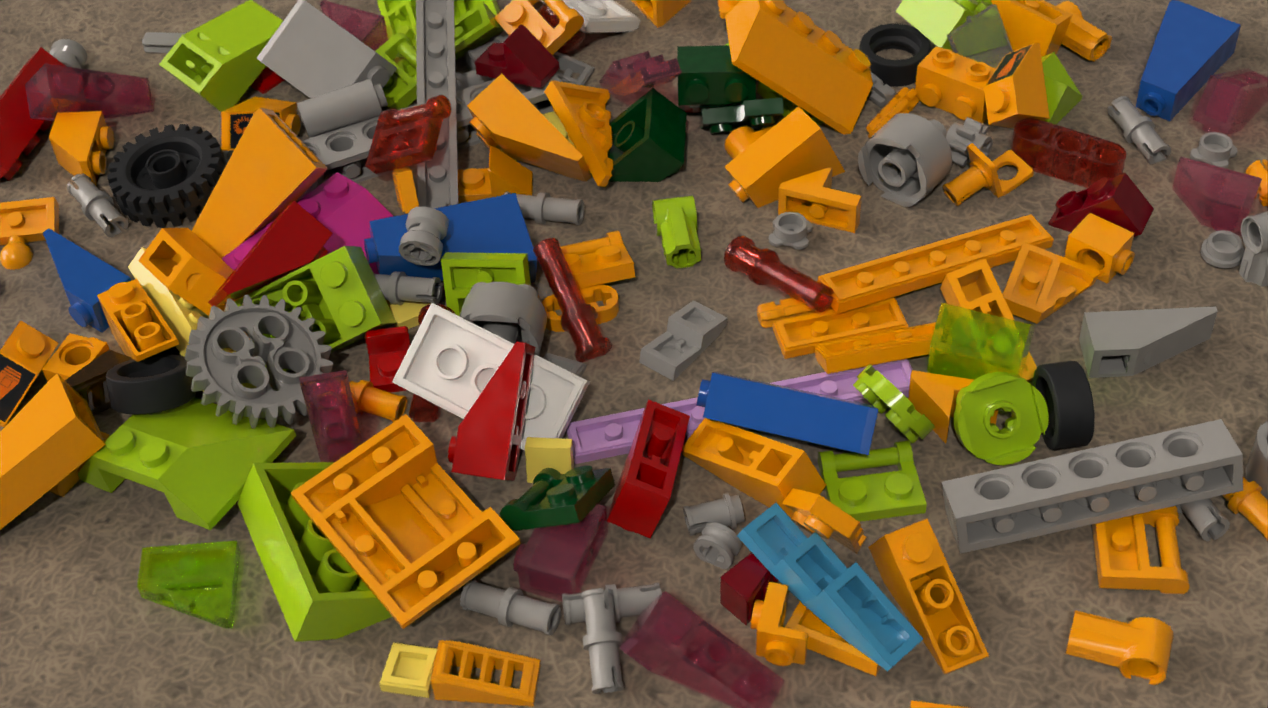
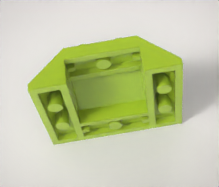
(472, 24)
(188, 456)

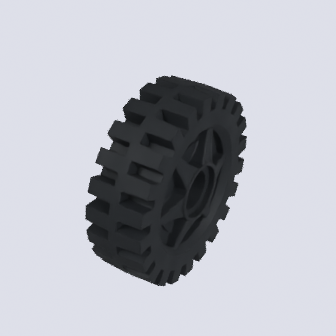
(166, 175)

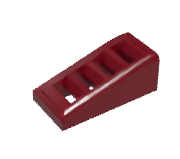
(744, 585)

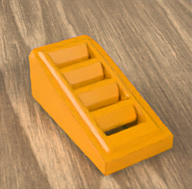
(470, 656)

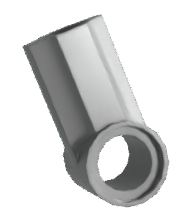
(1255, 258)

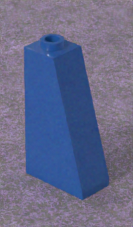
(1184, 57)
(474, 227)
(788, 412)

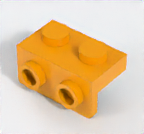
(953, 84)

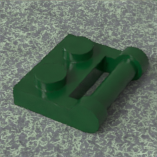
(558, 498)

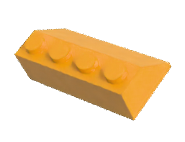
(799, 61)

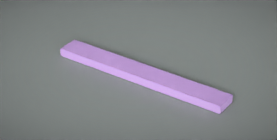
(614, 433)

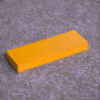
(405, 189)
(801, 334)
(875, 348)

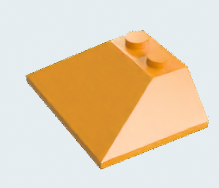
(403, 521)

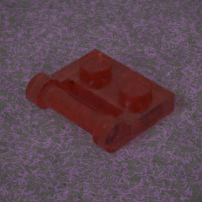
(407, 135)

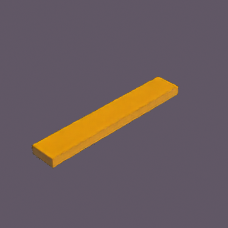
(930, 263)

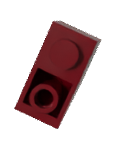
(1111, 199)

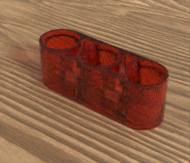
(1066, 152)

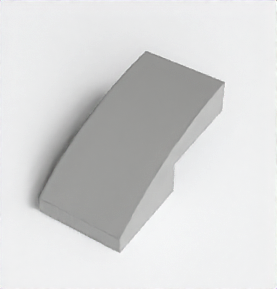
(686, 337)

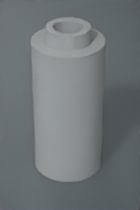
(342, 107)

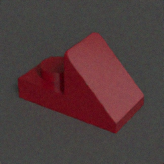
(519, 59)

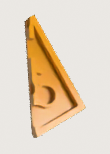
(586, 122)

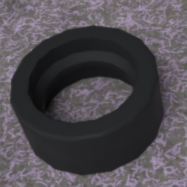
(899, 37)
(149, 385)
(1068, 404)

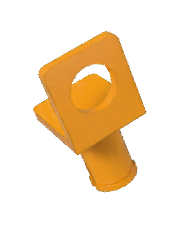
(984, 174)

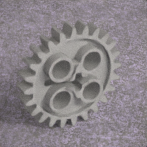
(223, 372)

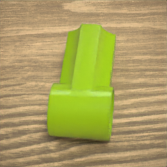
(678, 230)

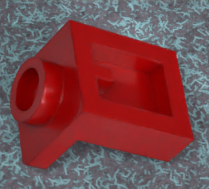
(386, 352)

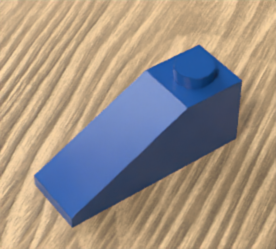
(83, 279)

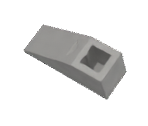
(1139, 339)

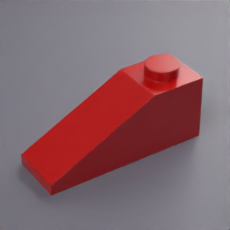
(285, 247)
(493, 428)
(649, 470)

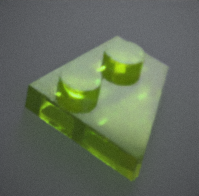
(193, 579)

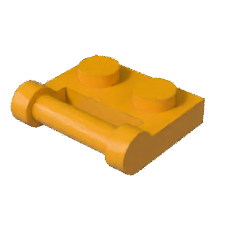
(523, 13)
(599, 260)
(1124, 555)

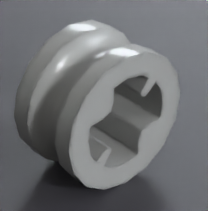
(717, 545)

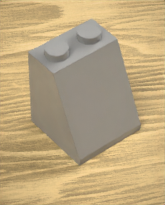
(320, 54)

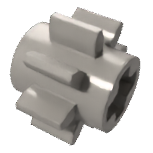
(961, 135)

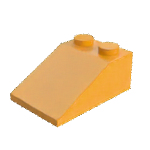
(522, 132)

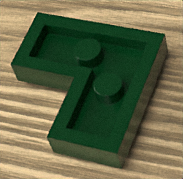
(756, 113)

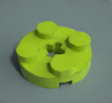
(885, 396)
(1021, 432)

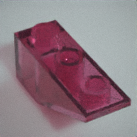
(84, 90)
(333, 414)
(696, 655)

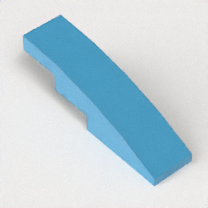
(835, 594)

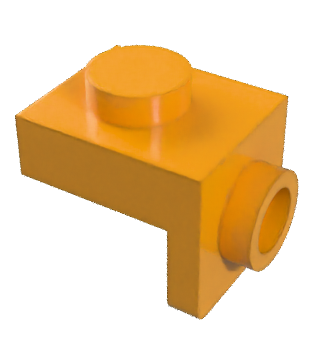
(774, 641)

